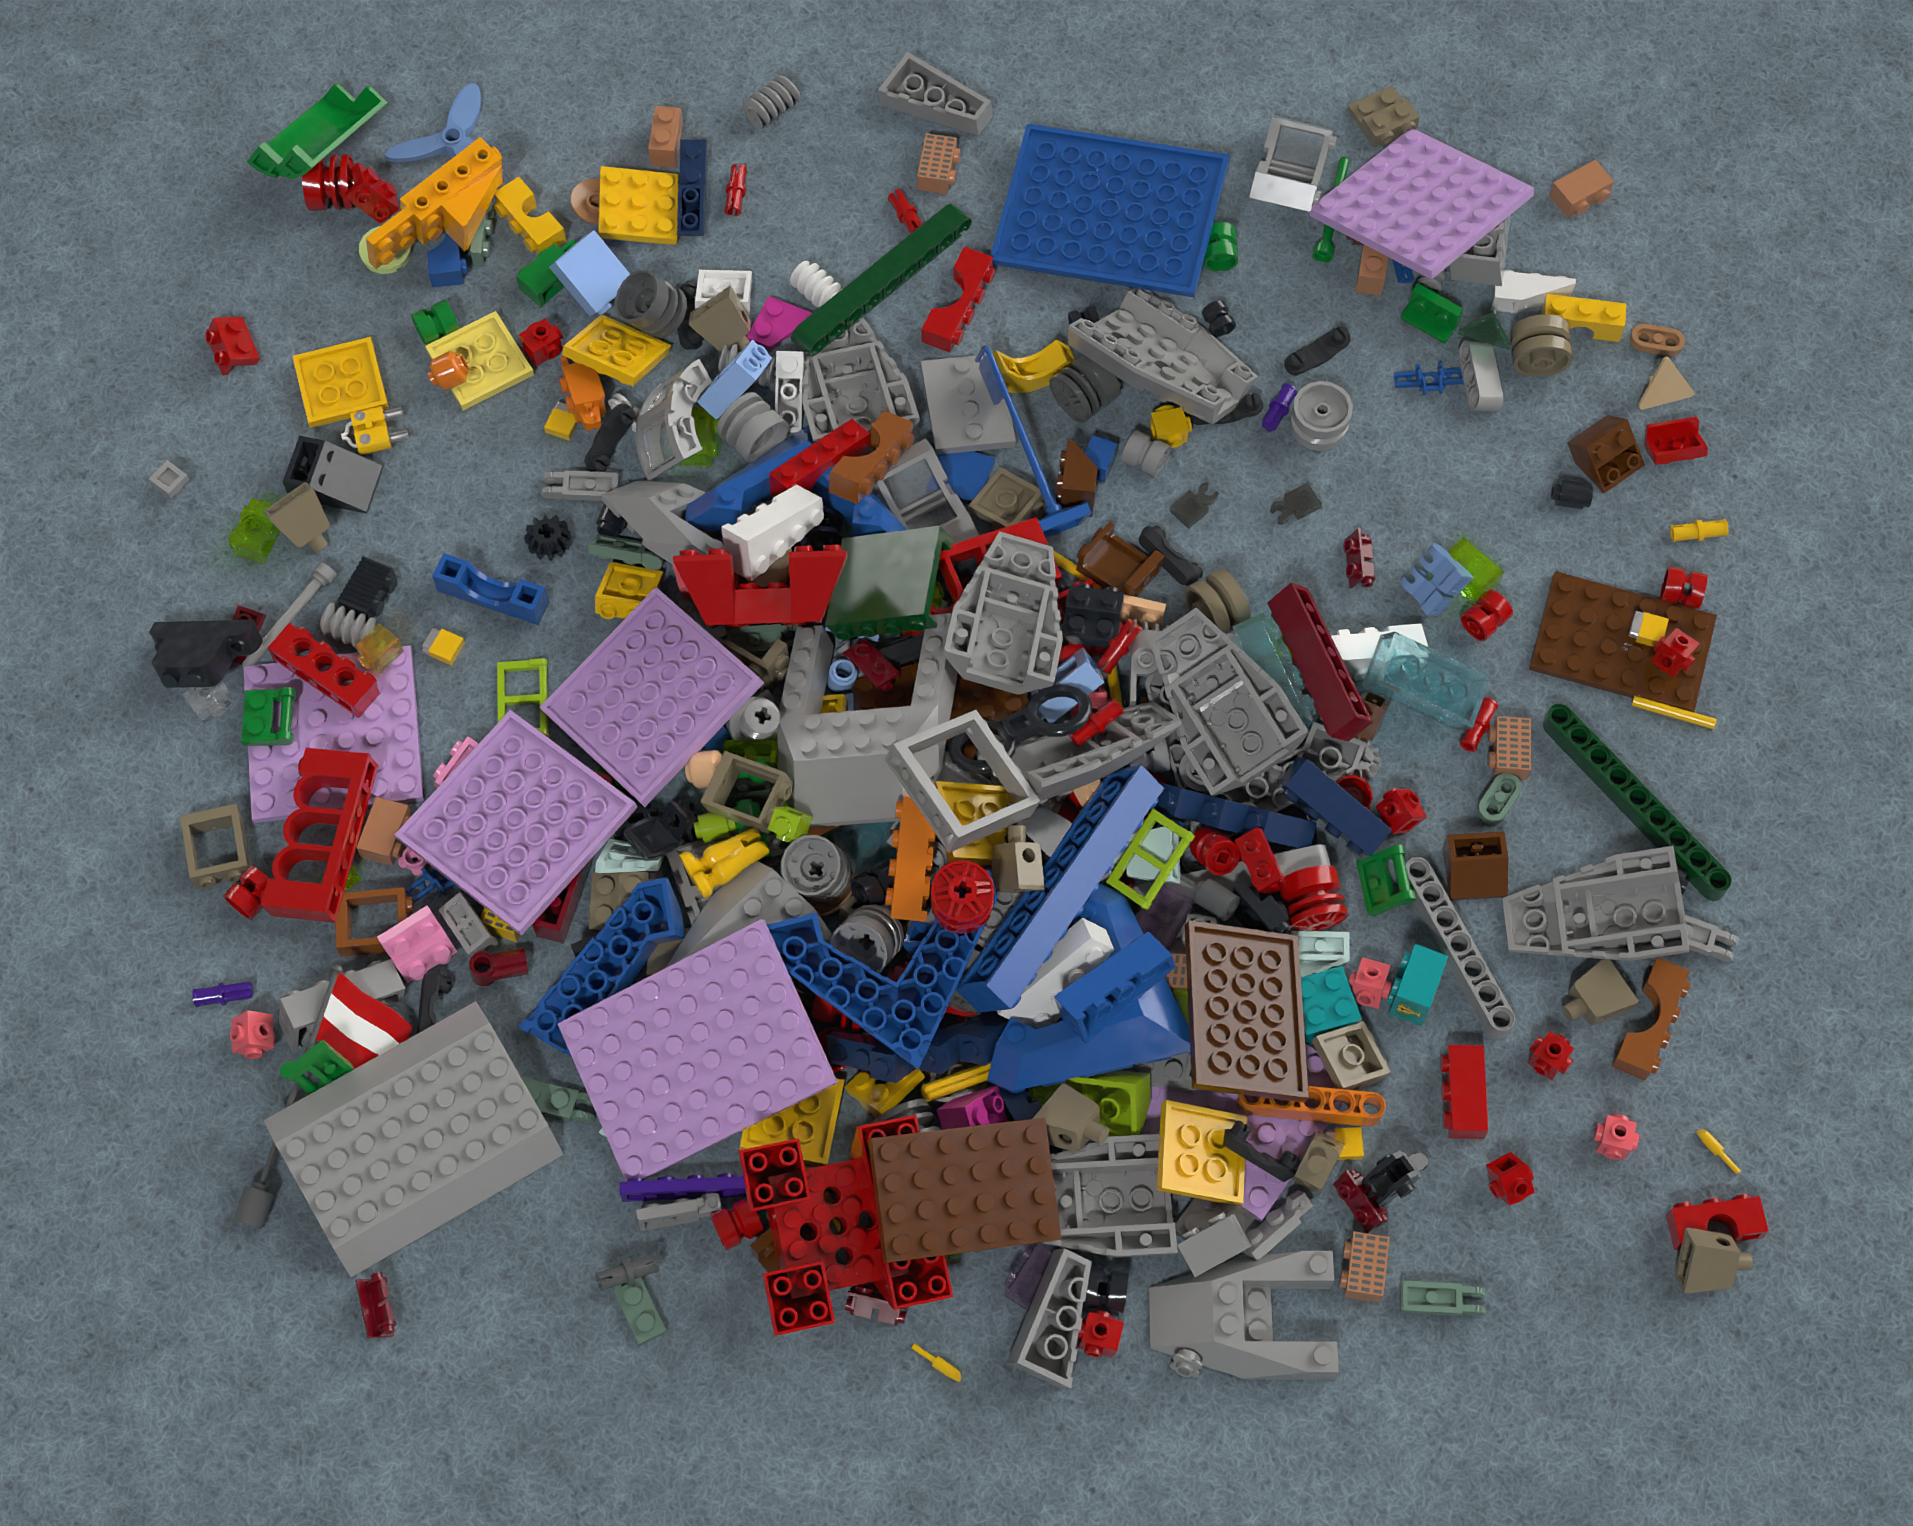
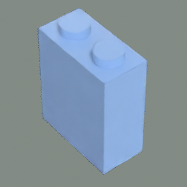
(590, 273)

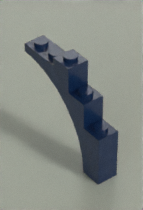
(1234, 816)
(967, 1041)

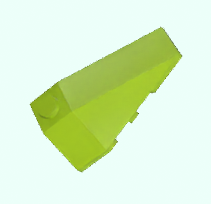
(1120, 1095)

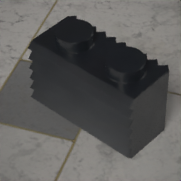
(368, 588)

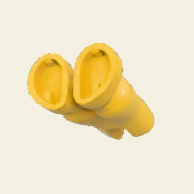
(724, 860)

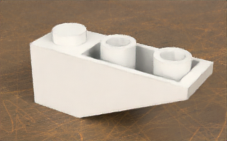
(1528, 291)
(790, 388)

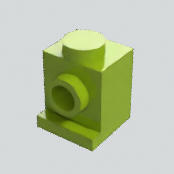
(789, 823)

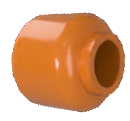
(448, 370)

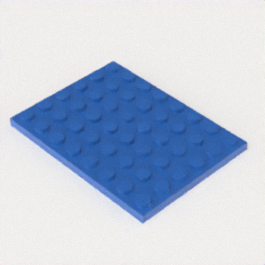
(1110, 210)

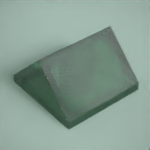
(1487, 329)

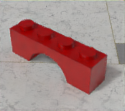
(945, 325)
(812, 462)

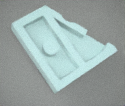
(621, 857)
(1322, 950)

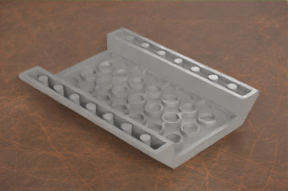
(413, 1138)

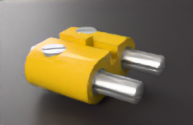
(372, 430)

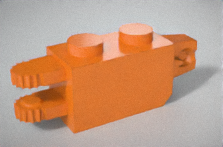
(583, 393)

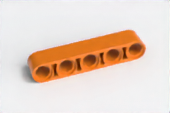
(1325, 1111)

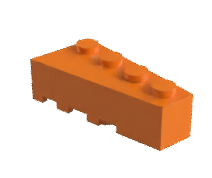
(912, 863)

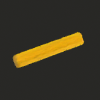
(955, 1082)

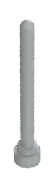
(322, 576)

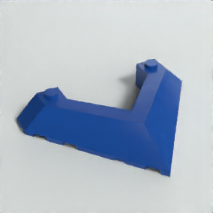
(752, 484)
(610, 959)
(896, 1014)
(1142, 1033)

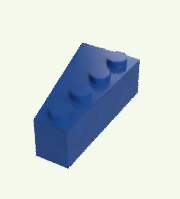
(1113, 986)

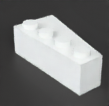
(771, 530)
(1359, 648)
(1072, 957)

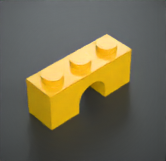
(514, 203)
(1602, 317)

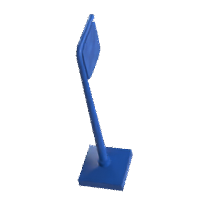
(1057, 518)

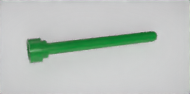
(1324, 249)

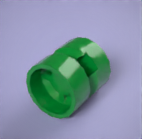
(1222, 248)
(435, 322)

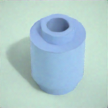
(844, 669)

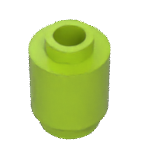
(713, 827)

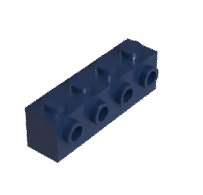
(1334, 807)

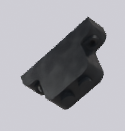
(200, 650)

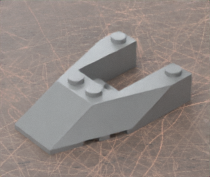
(659, 515)
(1229, 1317)

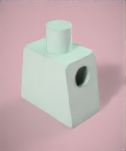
(1160, 844)

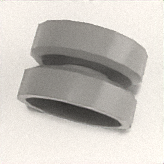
(1321, 416)

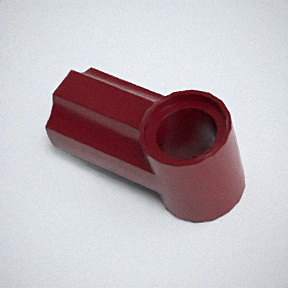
(502, 966)

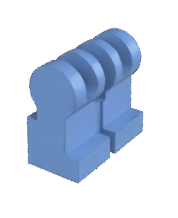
(1436, 592)

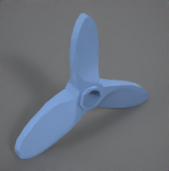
(460, 124)

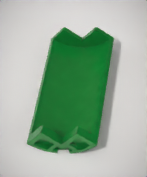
(316, 133)

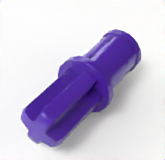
(1279, 407)
(222, 994)

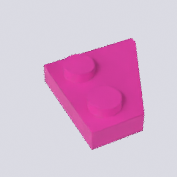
(776, 323)

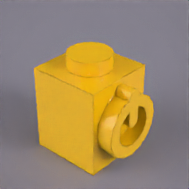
(1170, 425)

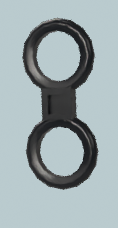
(1025, 725)

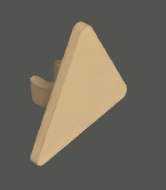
(1665, 386)

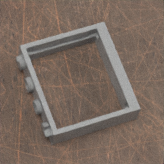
(930, 800)

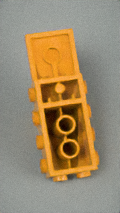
(449, 201)

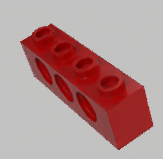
(354, 697)

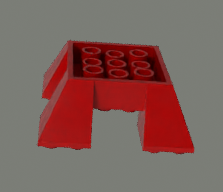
(728, 603)
(808, 1269)

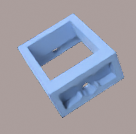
(734, 379)
(1076, 671)

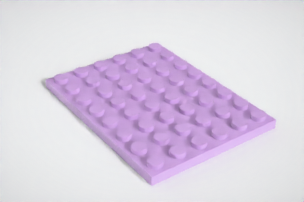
(697, 1052)

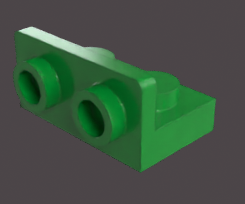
(1432, 314)

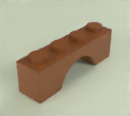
(856, 476)
(1640, 1050)

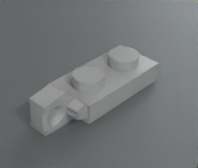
(679, 1212)
(1277, 1225)

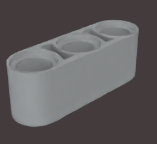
(1480, 376)

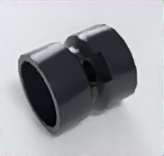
(872, 886)
(1115, 1294)

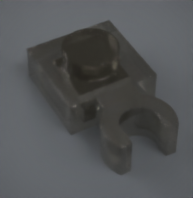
(1299, 502)
(1193, 507)

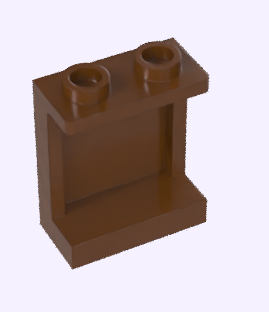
(1116, 563)

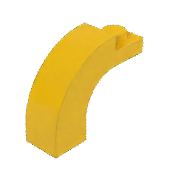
(1034, 371)

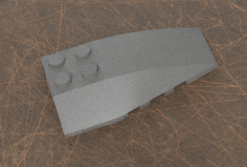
(854, 382)
(1008, 619)
(1228, 705)
(1058, 766)
(744, 900)
(1604, 911)
(1112, 1199)

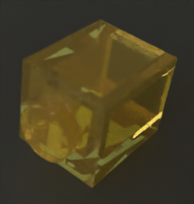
(378, 649)

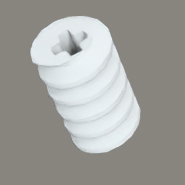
(814, 283)

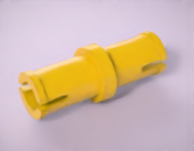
(1699, 530)

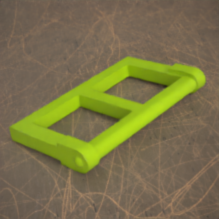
(532, 664)
(1134, 848)

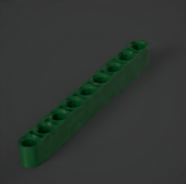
(880, 280)
(1633, 788)

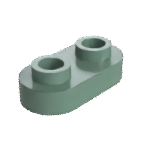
(1498, 800)

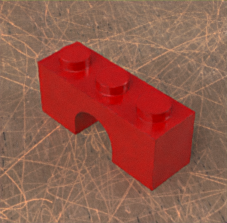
(1741, 1215)

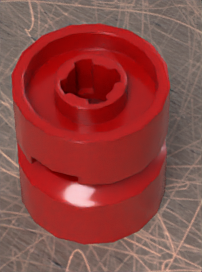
(1674, 584)
(1486, 615)
(1215, 850)
(246, 895)
(736, 1224)

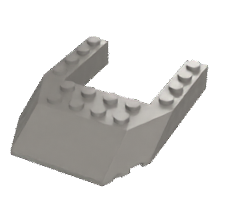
(841, 755)

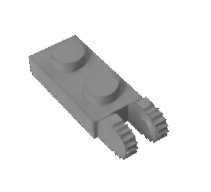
(579, 485)
(1702, 939)

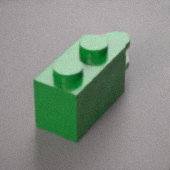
(537, 278)

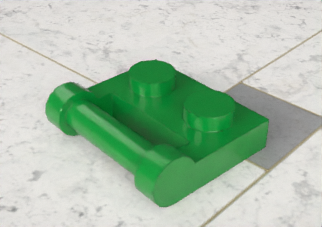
(259, 717)
(1377, 882)
(319, 1060)

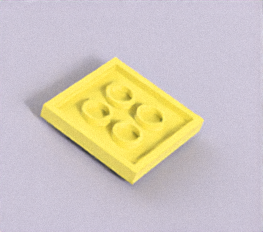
(491, 357)

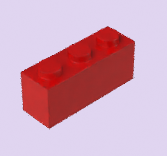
(1464, 1092)

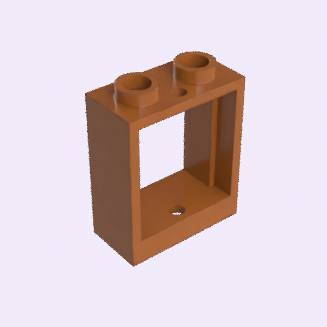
(343, 927)

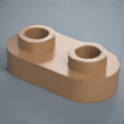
(1656, 339)

